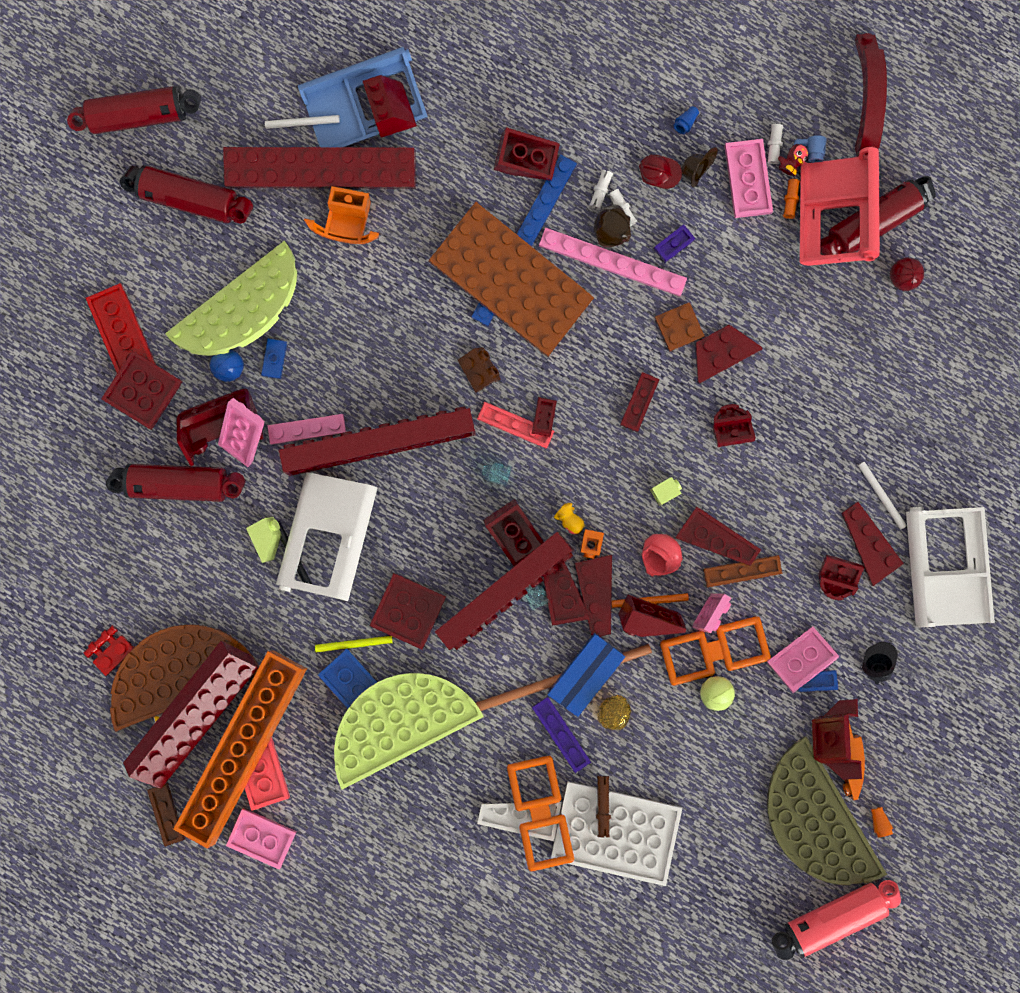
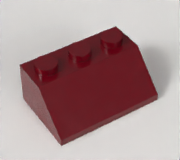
(389, 105)

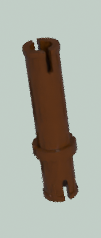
(603, 806)

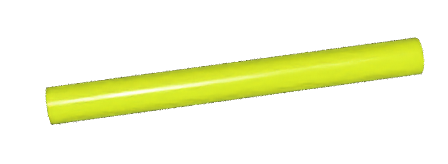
(353, 643)

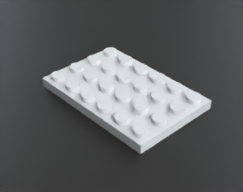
(639, 832)

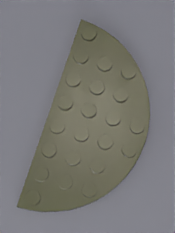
(815, 823)

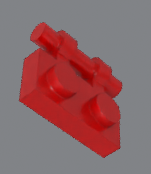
(113, 655)

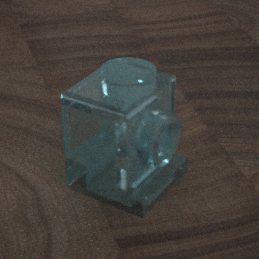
(497, 473)
(535, 597)

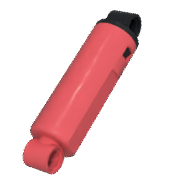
(836, 920)

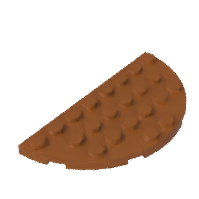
(160, 669)

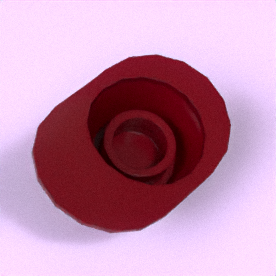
(660, 171)

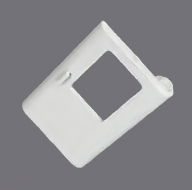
(331, 507)
(951, 595)

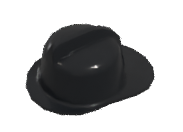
(880, 661)

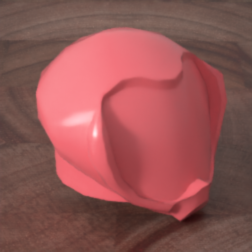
(661, 555)

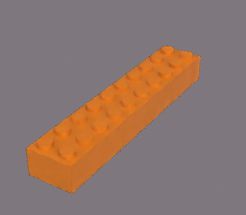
(240, 749)

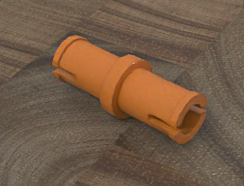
(791, 198)

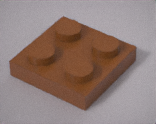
(679, 327)

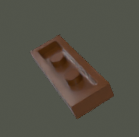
(165, 814)

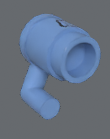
(816, 147)

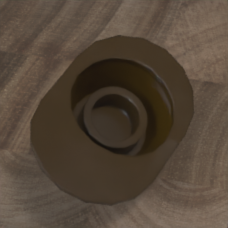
(697, 165)

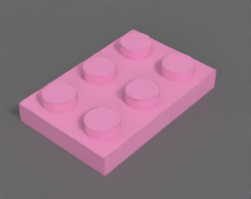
(803, 659)
(261, 838)

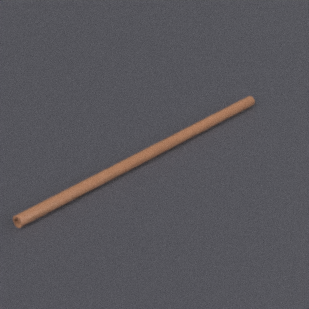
(547, 683)

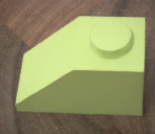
(265, 537)

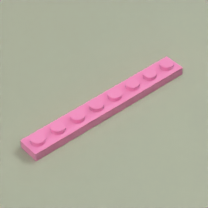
(612, 262)

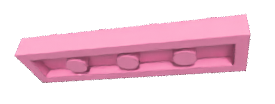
(306, 429)

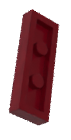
(639, 402)

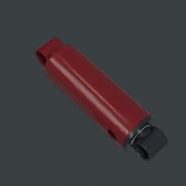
(134, 110)
(186, 194)
(894, 209)
(175, 482)

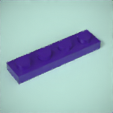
(561, 734)

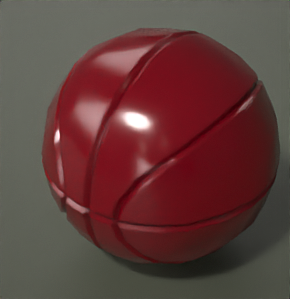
(907, 274)

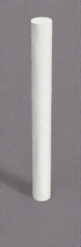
(302, 121)
(882, 495)

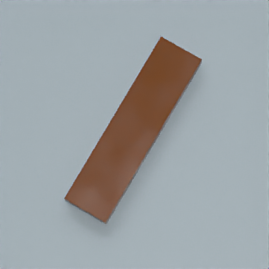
(741, 572)

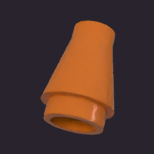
(881, 823)

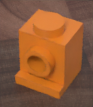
(594, 536)

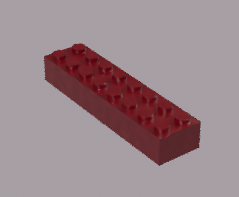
(506, 589)
(190, 715)

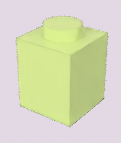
(666, 491)

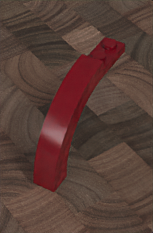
(874, 92)

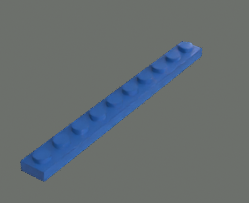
(537, 217)

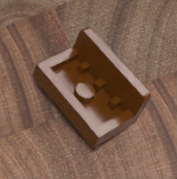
(479, 369)

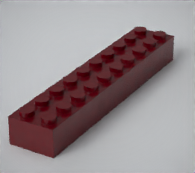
(320, 167)
(377, 442)

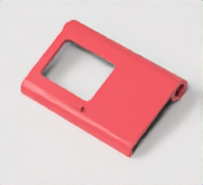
(840, 185)

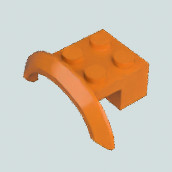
(346, 217)

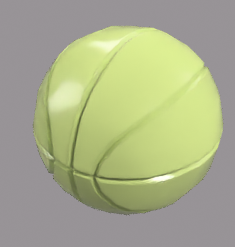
(717, 693)

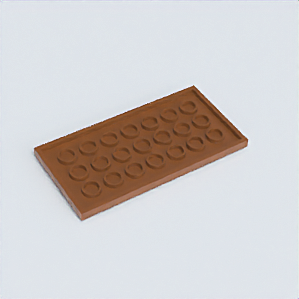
(511, 279)

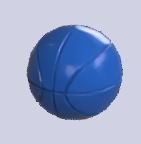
(226, 366)

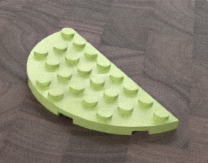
(241, 308)
(397, 720)

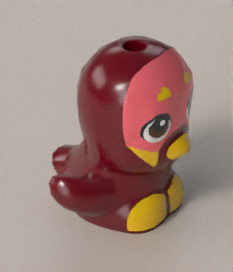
(795, 158)

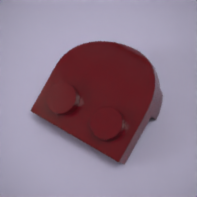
(733, 426)
(839, 577)

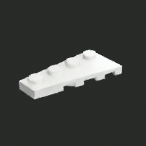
(507, 818)

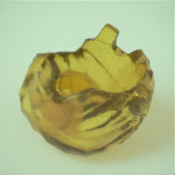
(614, 712)

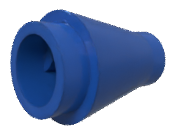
(685, 121)

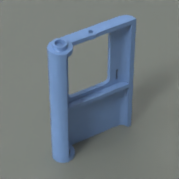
(338, 96)

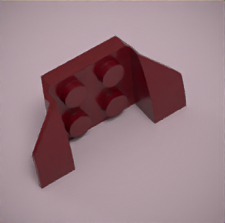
(832, 740)

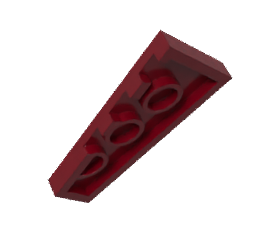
(714, 536)
(874, 550)
(596, 591)
(564, 598)

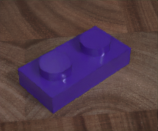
(674, 243)

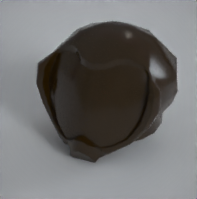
(612, 226)

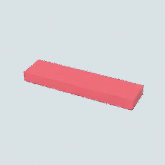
(512, 424)

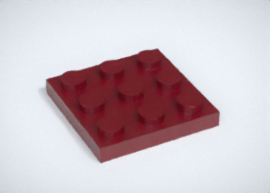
(141, 390)
(408, 611)

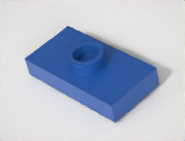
(274, 358)
(821, 682)

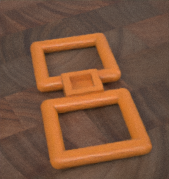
(715, 650)
(540, 813)

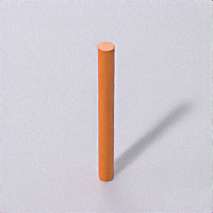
(656, 599)

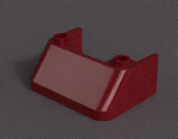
(204, 423)

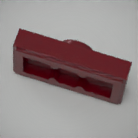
(544, 417)

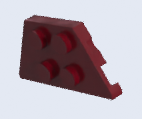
(722, 351)

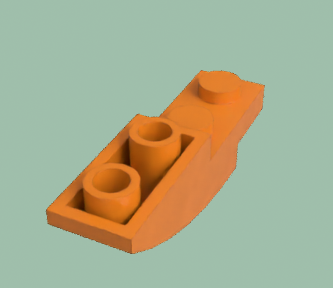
(853, 787)

